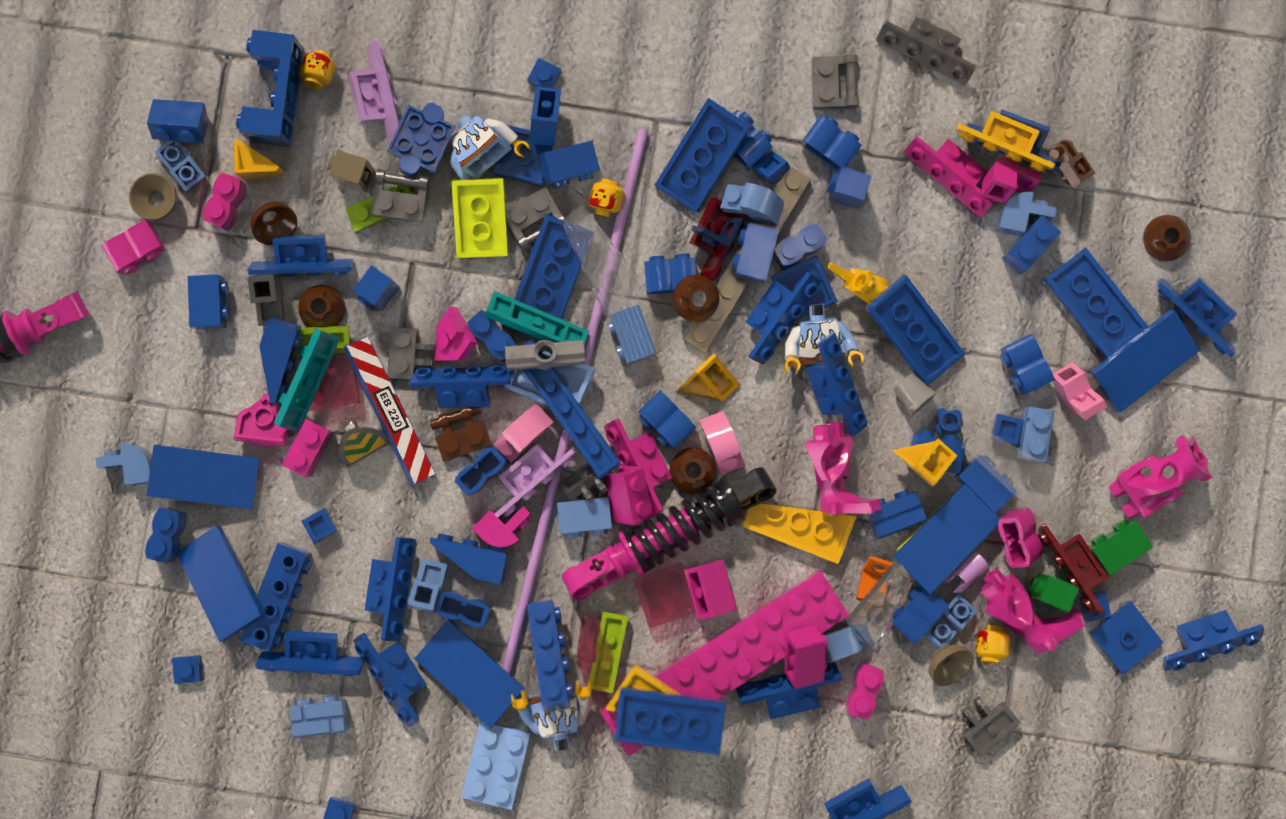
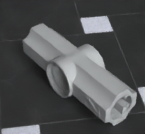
(527, 355)

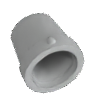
(914, 393)

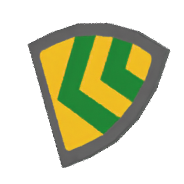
(360, 443)

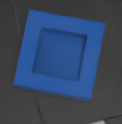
(544, 74)
(771, 167)
(1007, 428)
(319, 525)
(1103, 601)
(187, 669)
(339, 809)

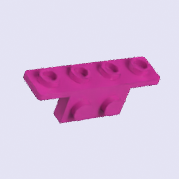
(953, 171)
(640, 453)

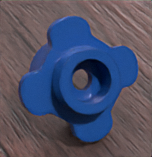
(954, 426)

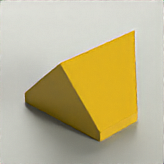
(252, 165)
(710, 381)
(927, 459)

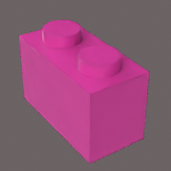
(307, 448)
(628, 495)
(710, 589)
(805, 656)

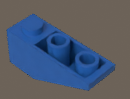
(276, 351)
(479, 562)

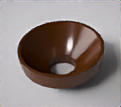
(282, 225)
(1157, 245)
(683, 298)
(334, 311)
(679, 476)

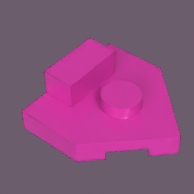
(453, 337)
(258, 427)

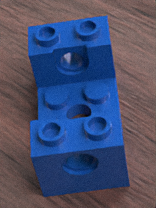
(284, 56)

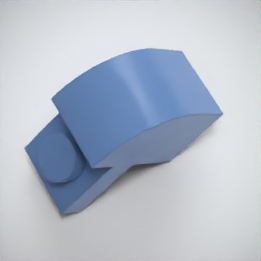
(756, 201)
(1017, 210)
(133, 458)
(428, 586)
(842, 643)

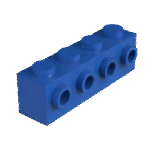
(276, 596)
(548, 655)

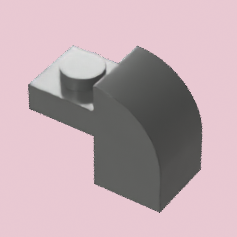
(267, 295)

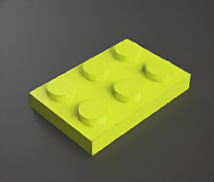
(480, 217)

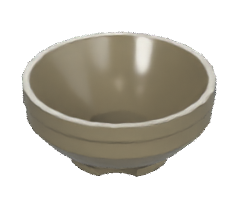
(142, 191)
(950, 664)

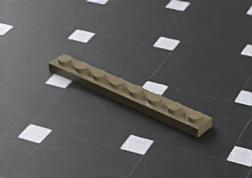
(731, 287)

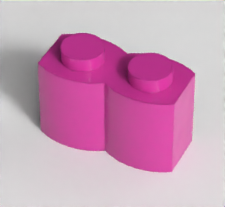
(227, 197)
(134, 247)
(1021, 540)
(861, 697)

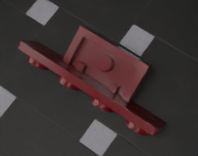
(714, 220)
(1079, 564)

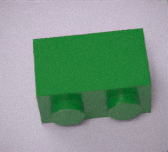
(1120, 546)
(1052, 592)

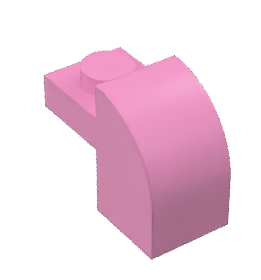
(1076, 392)
(523, 432)
(722, 443)

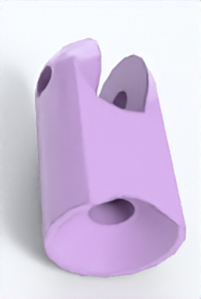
(968, 571)

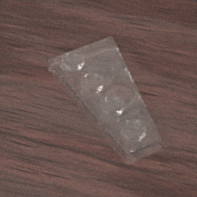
(607, 270)
(1022, 474)

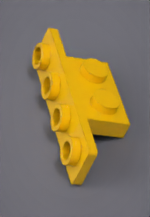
(1009, 137)

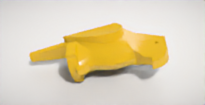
(861, 282)

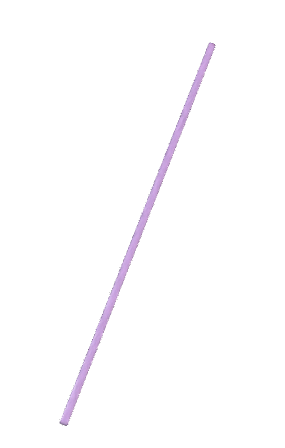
(565, 438)

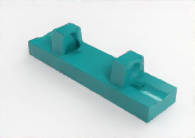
(532, 321)
(306, 380)

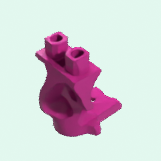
(831, 464)
(1188, 464)
(1014, 609)

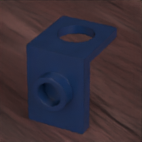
(723, 239)

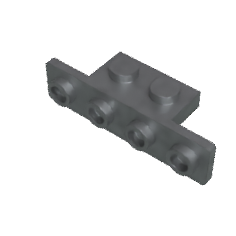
(929, 47)

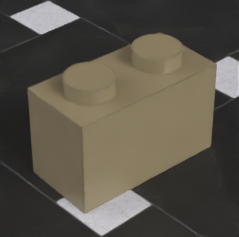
(351, 170)

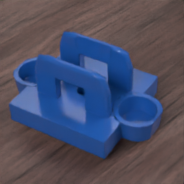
(421, 139)

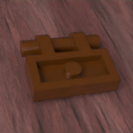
(1074, 165)
(464, 440)

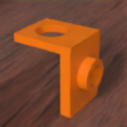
(870, 576)

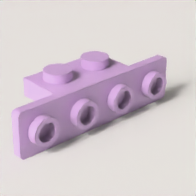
(373, 92)
(529, 471)

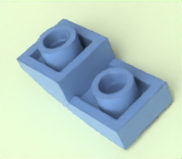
(180, 164)
(950, 622)

